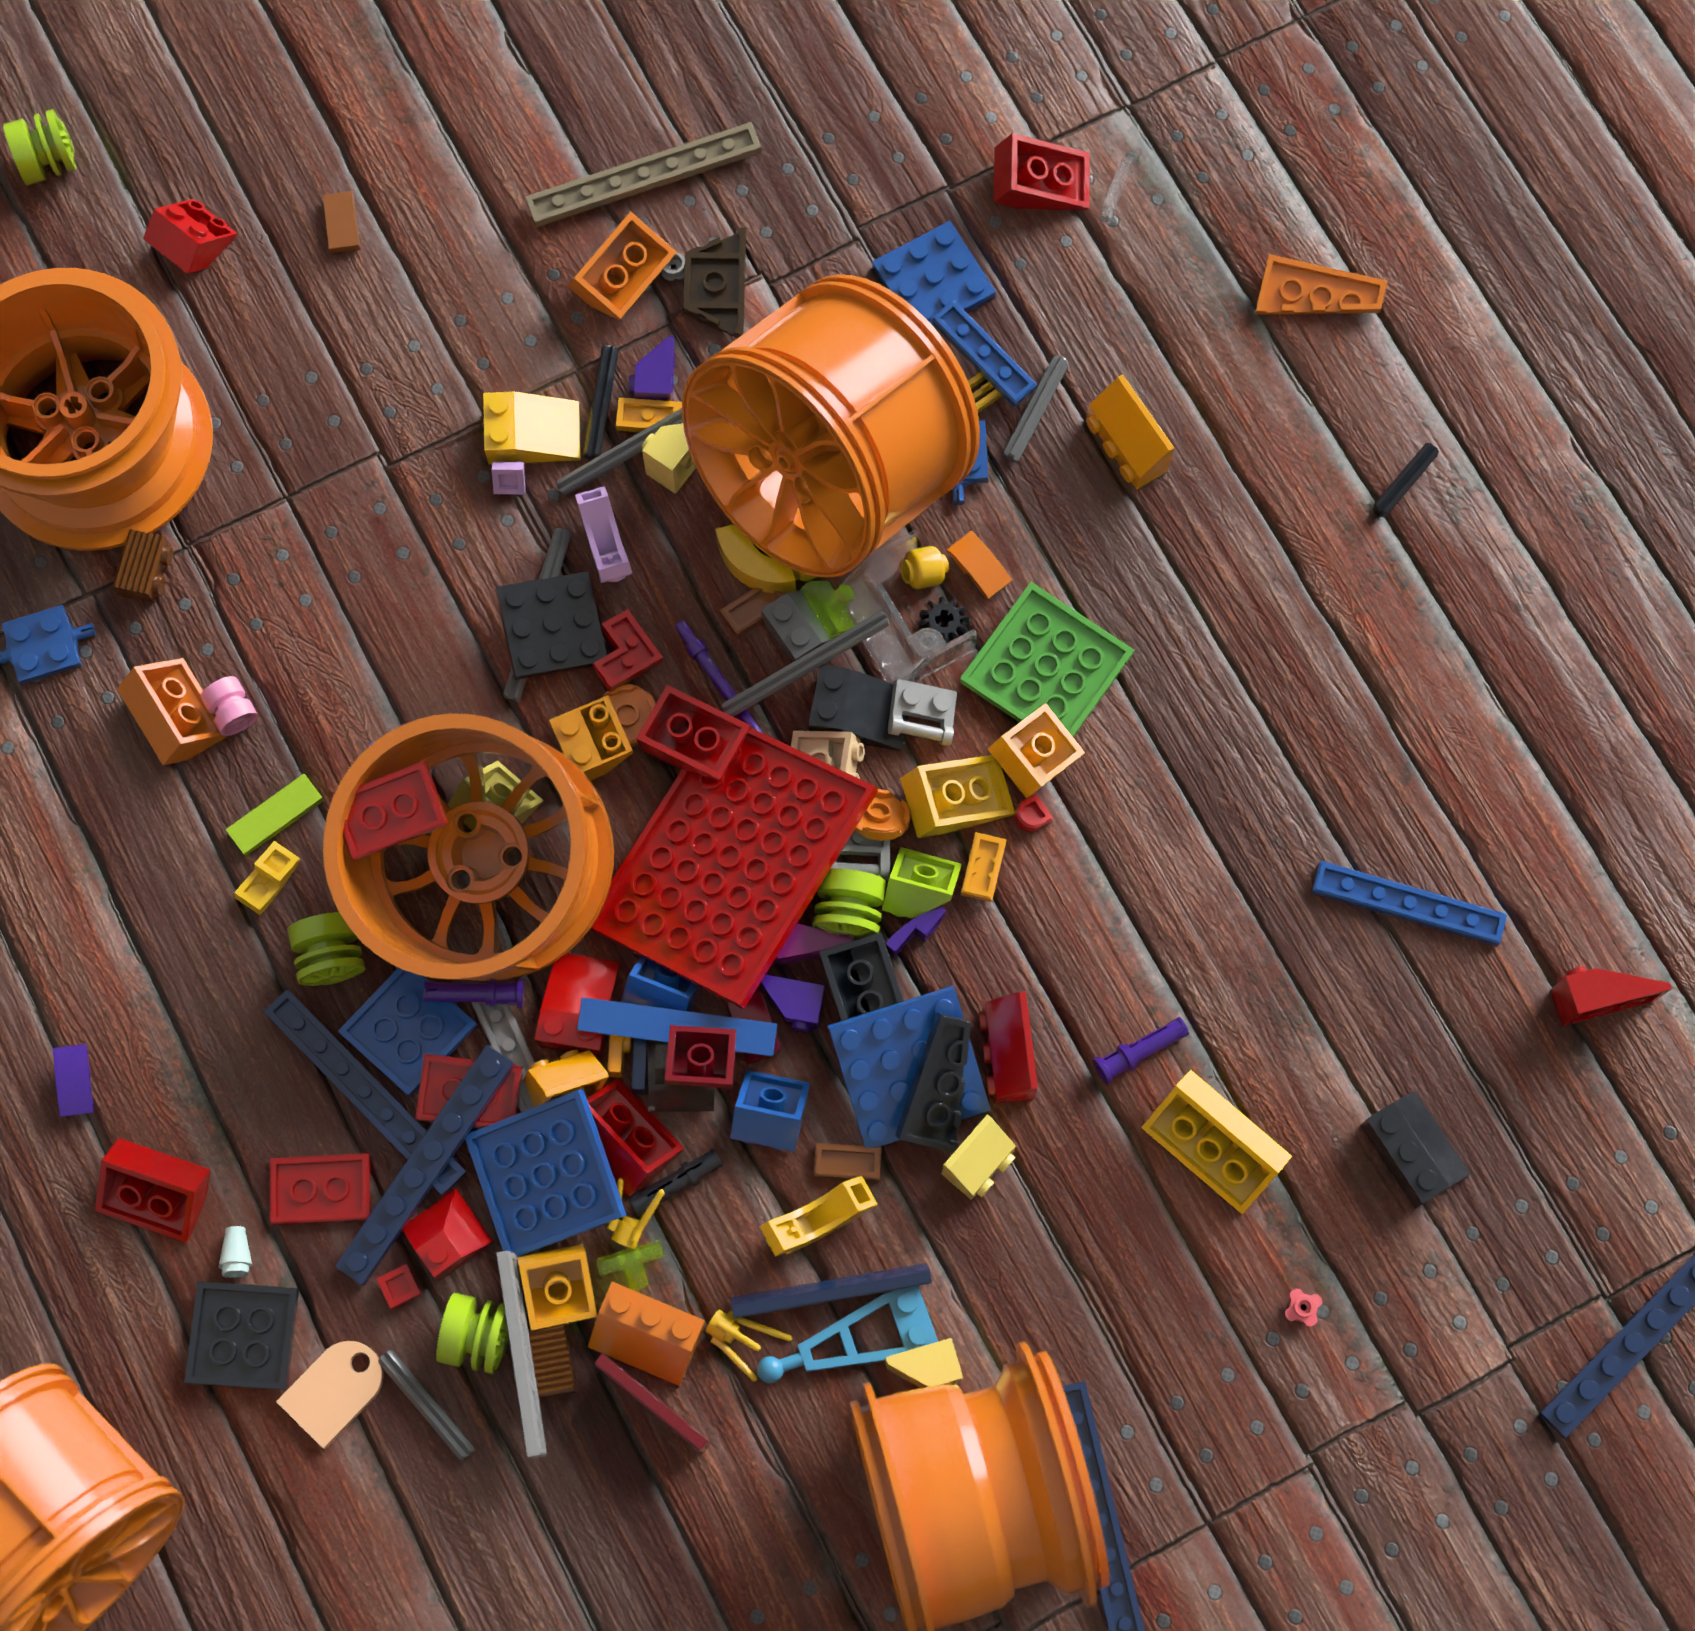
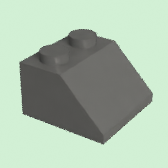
(794, 625)

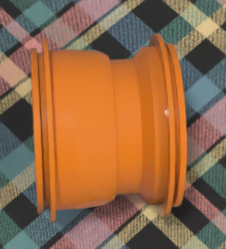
(139, 465)
(980, 1493)

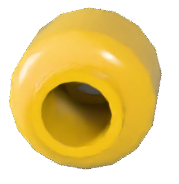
(924, 567)

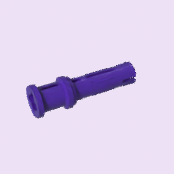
(490, 992)
(1128, 1056)

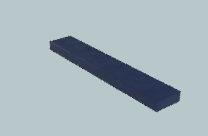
(830, 1290)

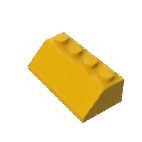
(1216, 1141)

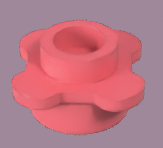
(1294, 1311)

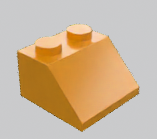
(1036, 750)
(571, 1073)
(557, 1286)

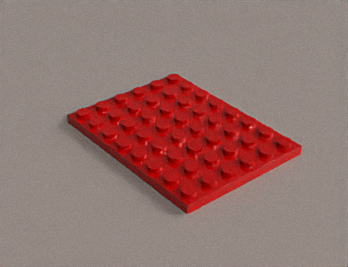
(733, 865)

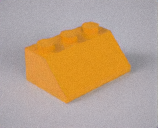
(1129, 433)

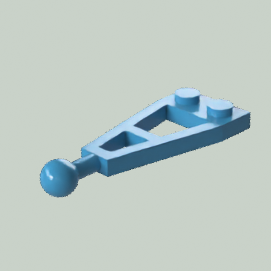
(910, 1319)

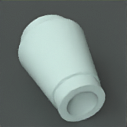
(235, 1253)

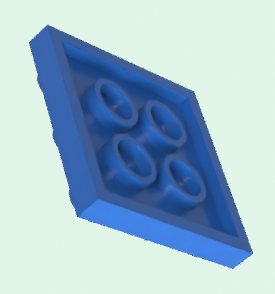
(934, 272)
(399, 1028)

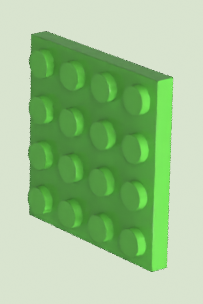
(1047, 657)

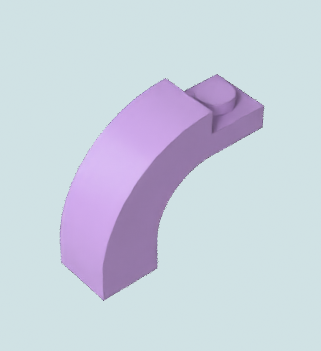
(603, 535)

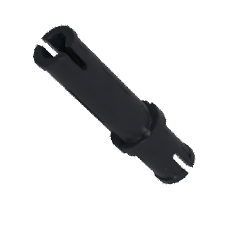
(677, 1181)

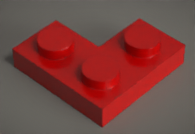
(633, 652)

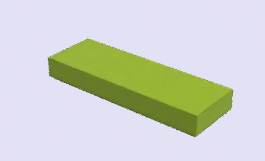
(274, 815)

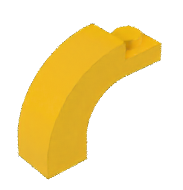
(754, 567)
(819, 1217)

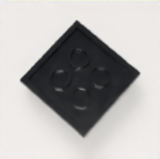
(551, 625)
(242, 1336)

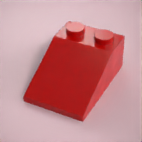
(1040, 175)
(691, 734)
(569, 981)
(1601, 992)

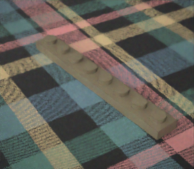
(643, 174)

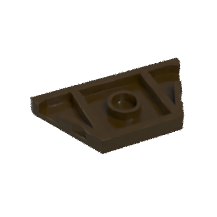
(717, 283)

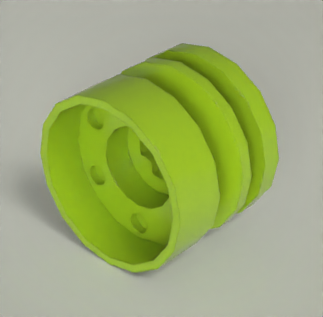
(40, 147)
(849, 902)
(326, 950)
(472, 1333)

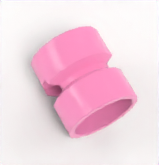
(227, 701)

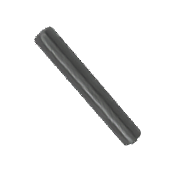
(1035, 408)
(426, 1405)

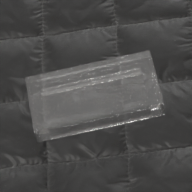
(1116, 189)

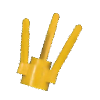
(629, 1230)
(725, 1328)

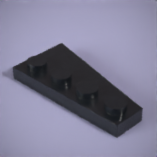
(935, 1095)

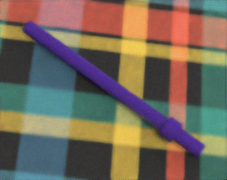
(698, 650)

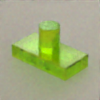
(830, 605)
(632, 1263)

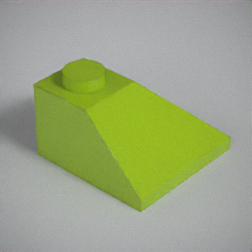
(919, 883)

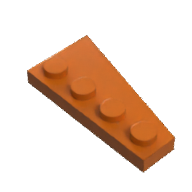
(1313, 289)

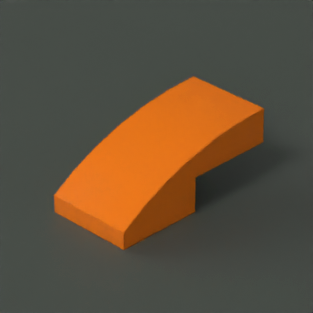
(980, 564)

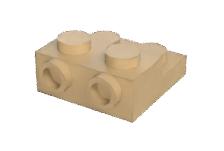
(832, 747)

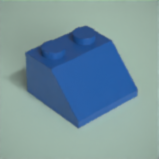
(658, 987)
(769, 1110)

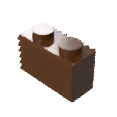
(143, 566)
(552, 1361)

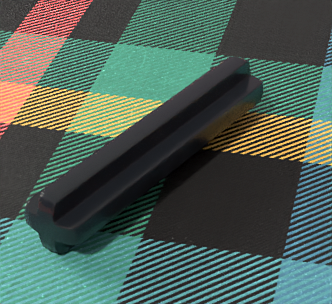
(1405, 479)

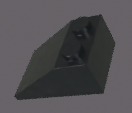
(854, 704)

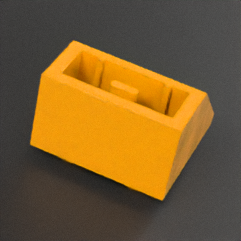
(592, 737)

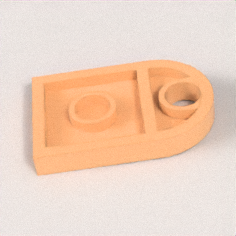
(332, 1393)

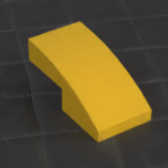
(268, 878)

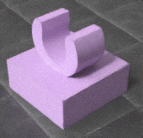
(508, 477)

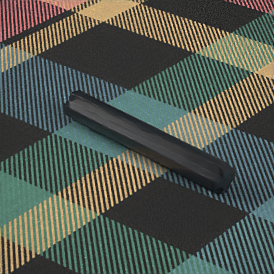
(600, 402)

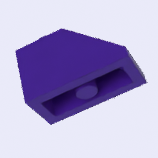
(655, 373)
(795, 1001)

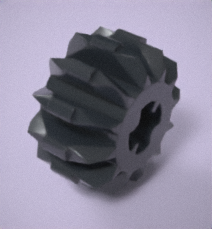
(954, 616)

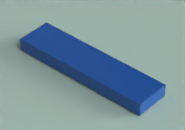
(983, 353)

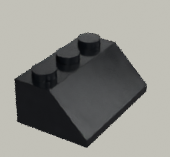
(861, 976)
(1414, 1149)

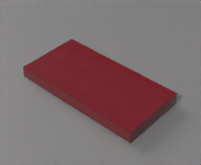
(651, 1403)

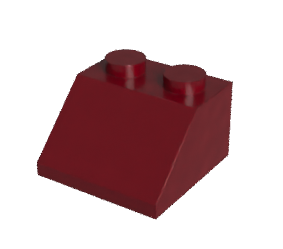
(700, 1056)

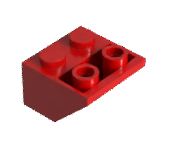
(188, 234)

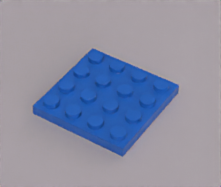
(881, 1058)
(545, 1174)

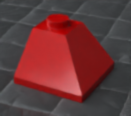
(447, 1235)

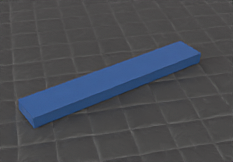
(1409, 903)
(655, 1023)

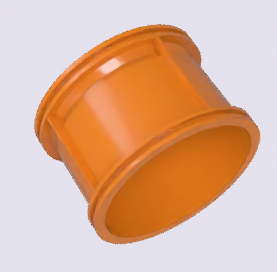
(831, 424)
(367, 896)
(73, 1506)

